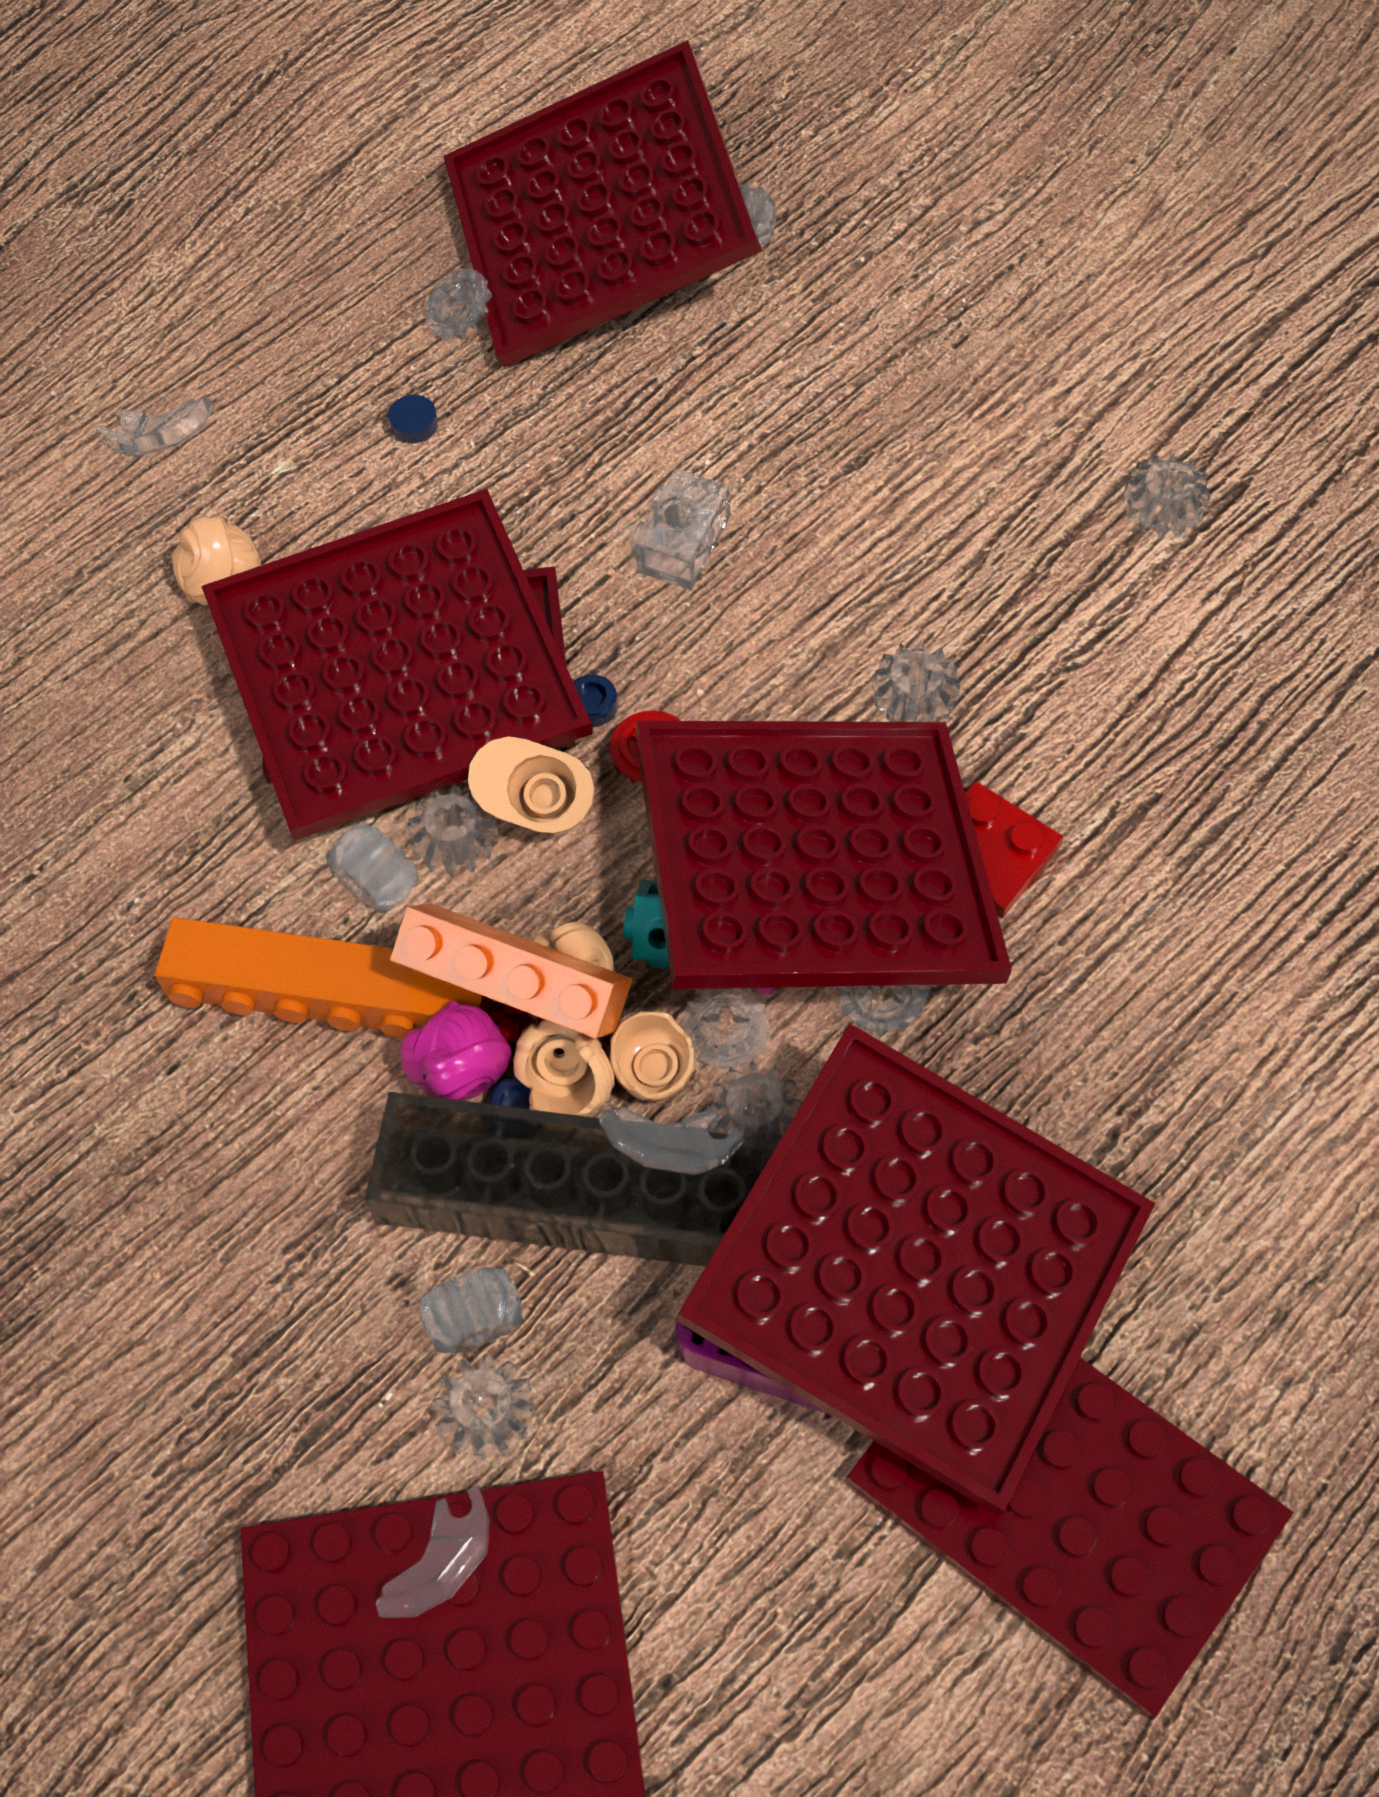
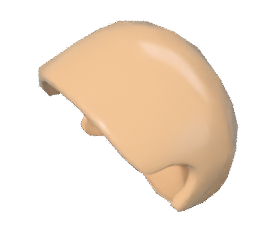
(651, 1056)

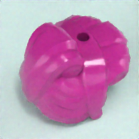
(455, 1053)

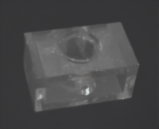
(681, 528)

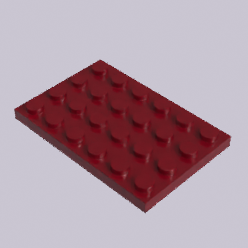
(1112, 1542)

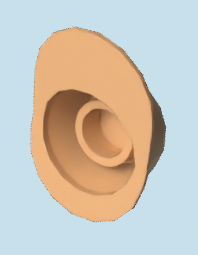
(531, 785)

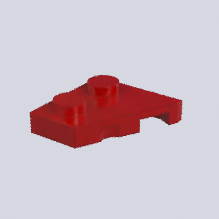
(1011, 845)

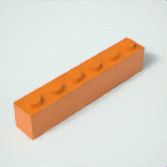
(300, 978)

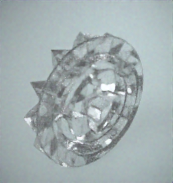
(452, 291)
(889, 1016)
(744, 1040)

